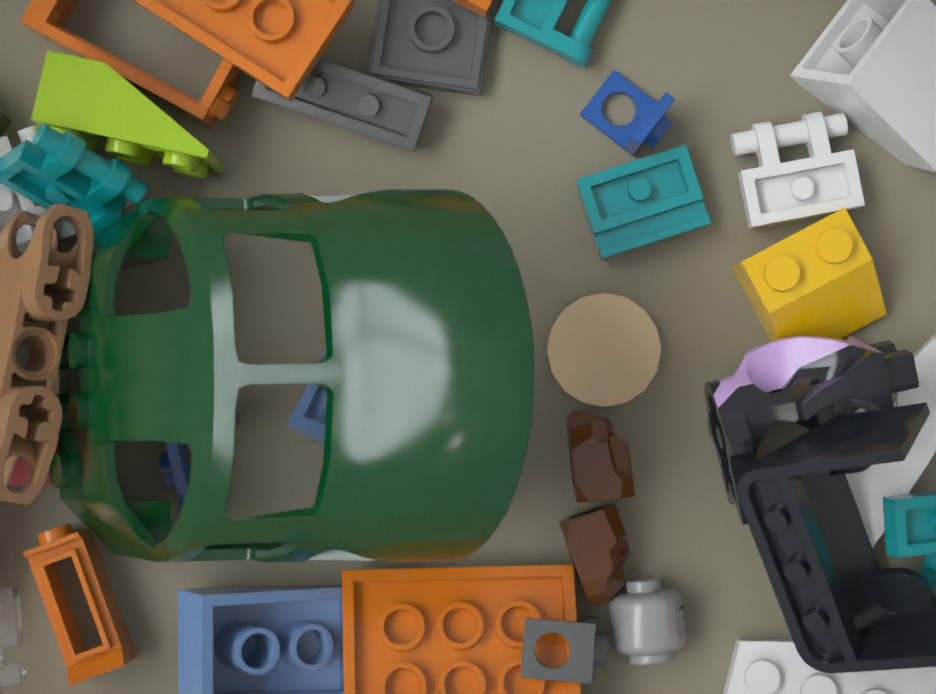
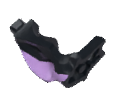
(800, 383)

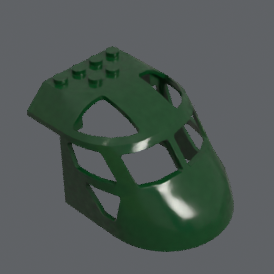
(418, 375)

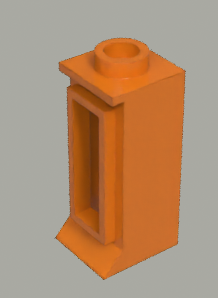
(81, 546)

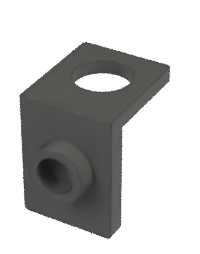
(585, 644)

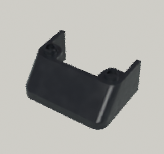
(818, 554)

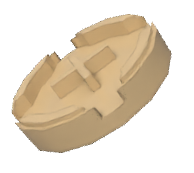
(603, 350)

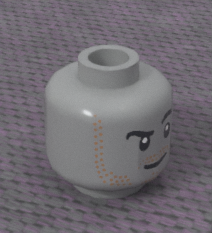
(648, 622)

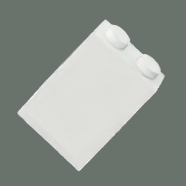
(880, 73)

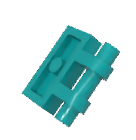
(63, 171)

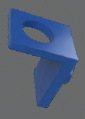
(649, 119)
(176, 467)

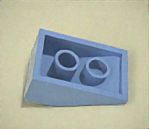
(260, 640)

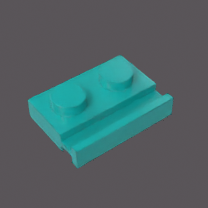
(643, 202)

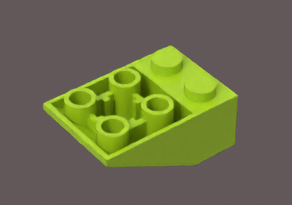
(114, 115)

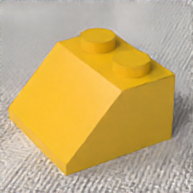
(814, 282)

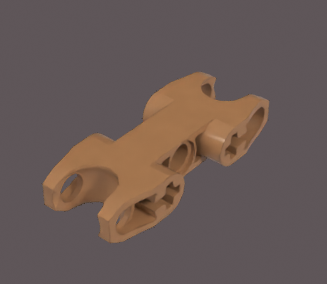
(36, 301)

